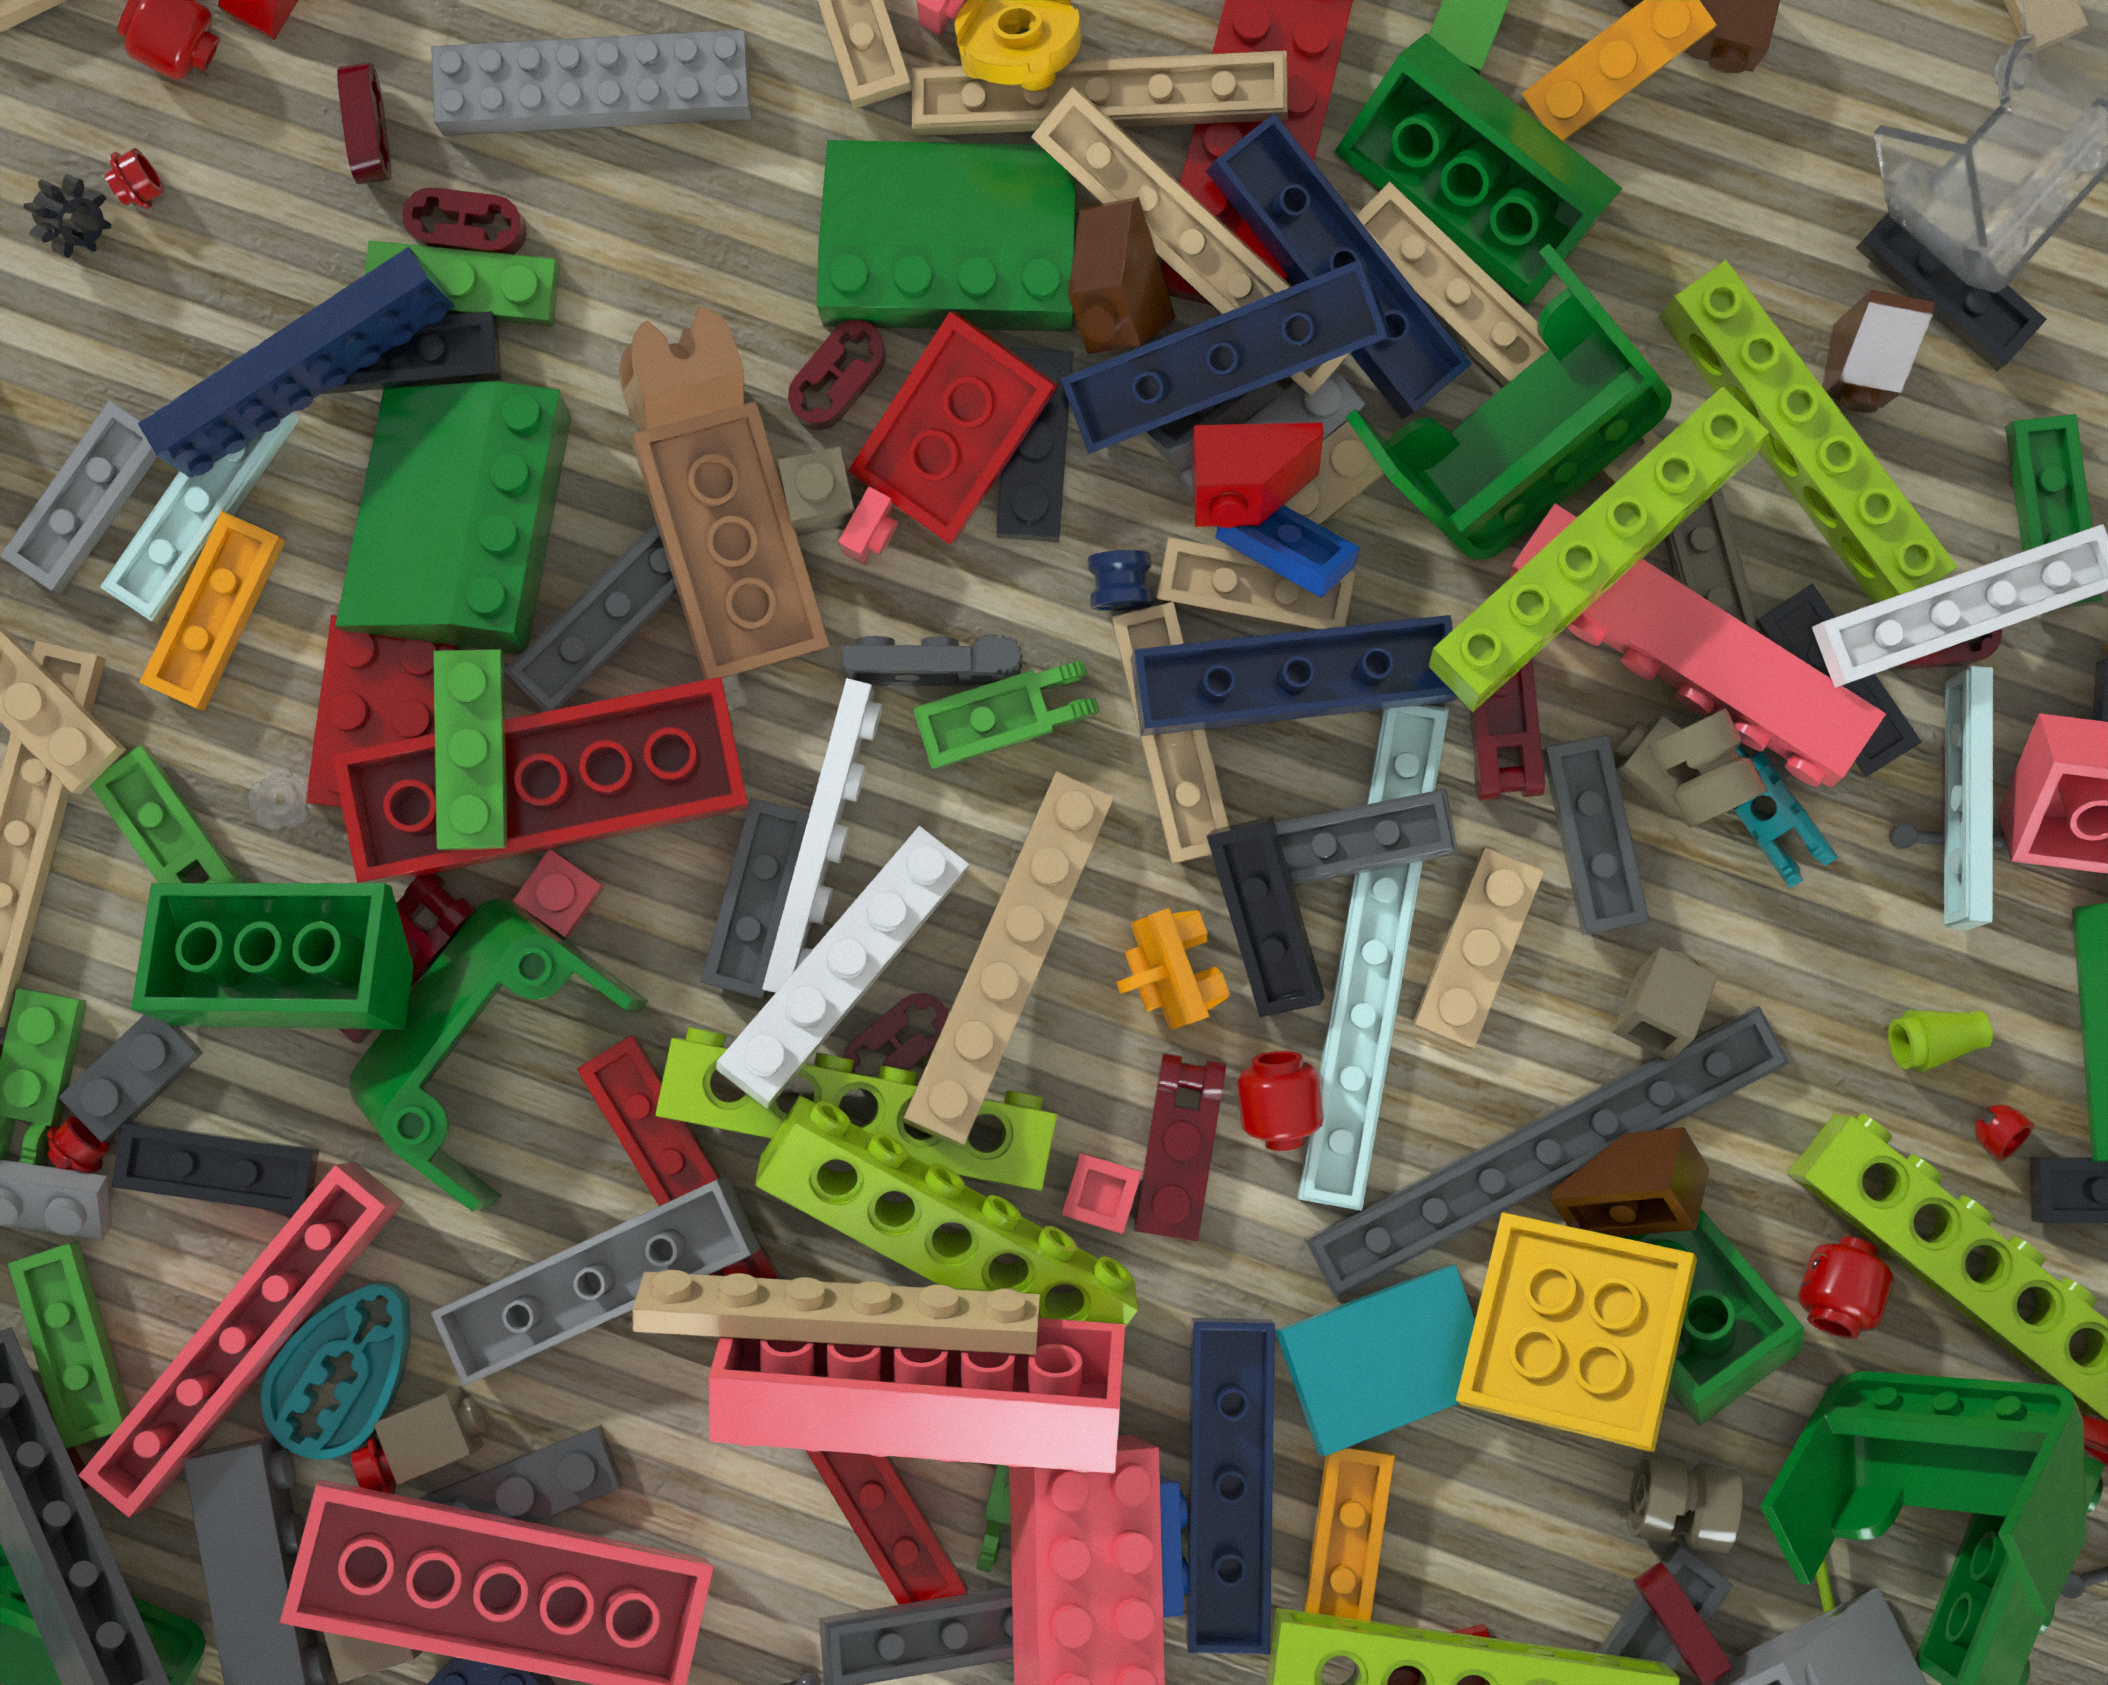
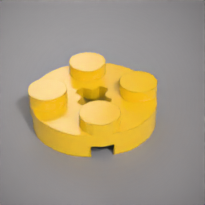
(999, 55)

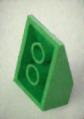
(1731, 1326)

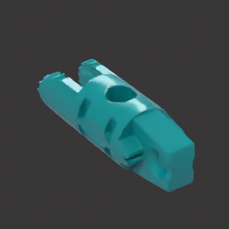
(1788, 814)

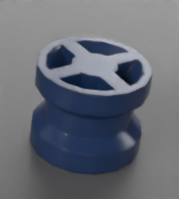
(1120, 580)

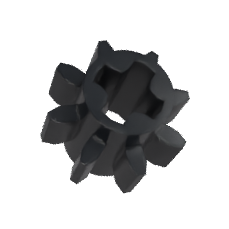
(79, 230)

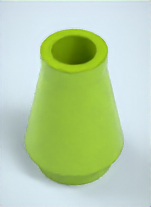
(1935, 1037)

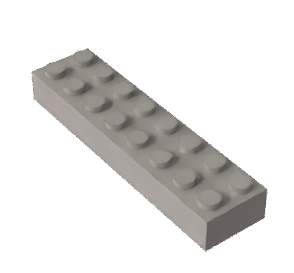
(591, 82)
(592, 1280)

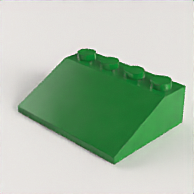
(943, 233)
(456, 514)

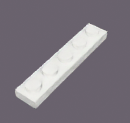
(1964, 606)
(824, 835)
(841, 967)

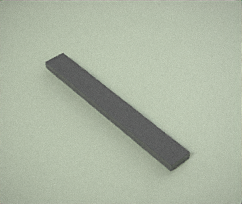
(1544, 1152)

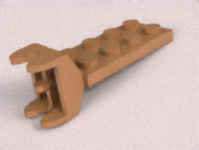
(718, 500)

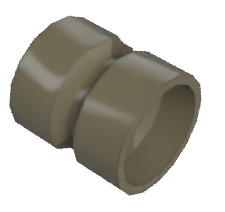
(1708, 768)
(1692, 1504)

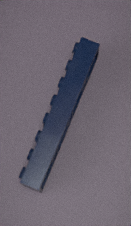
(1316, 232)
(1226, 356)
(297, 364)
(1288, 675)
(1230, 1486)

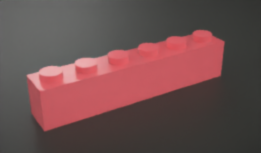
(1722, 665)
(241, 1338)

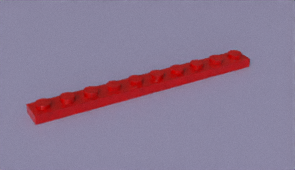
(862, 1484)

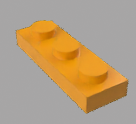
(1616, 63)
(212, 611)
(1349, 1532)

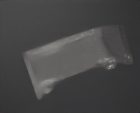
(2027, 166)

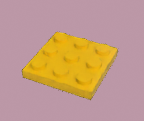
(1577, 1331)

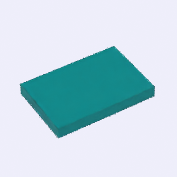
(1380, 1358)

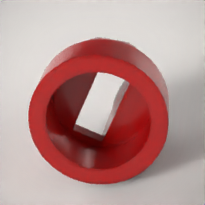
(2004, 1133)

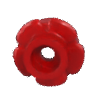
(133, 178)
(76, 1147)
(373, 1468)

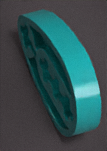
(305, 1362)

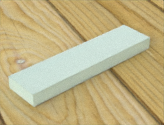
(174, 534)
(1968, 799)

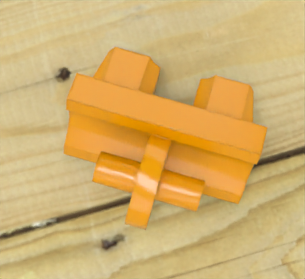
(1164, 972)

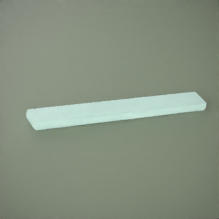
(1370, 974)

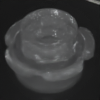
(293, 810)

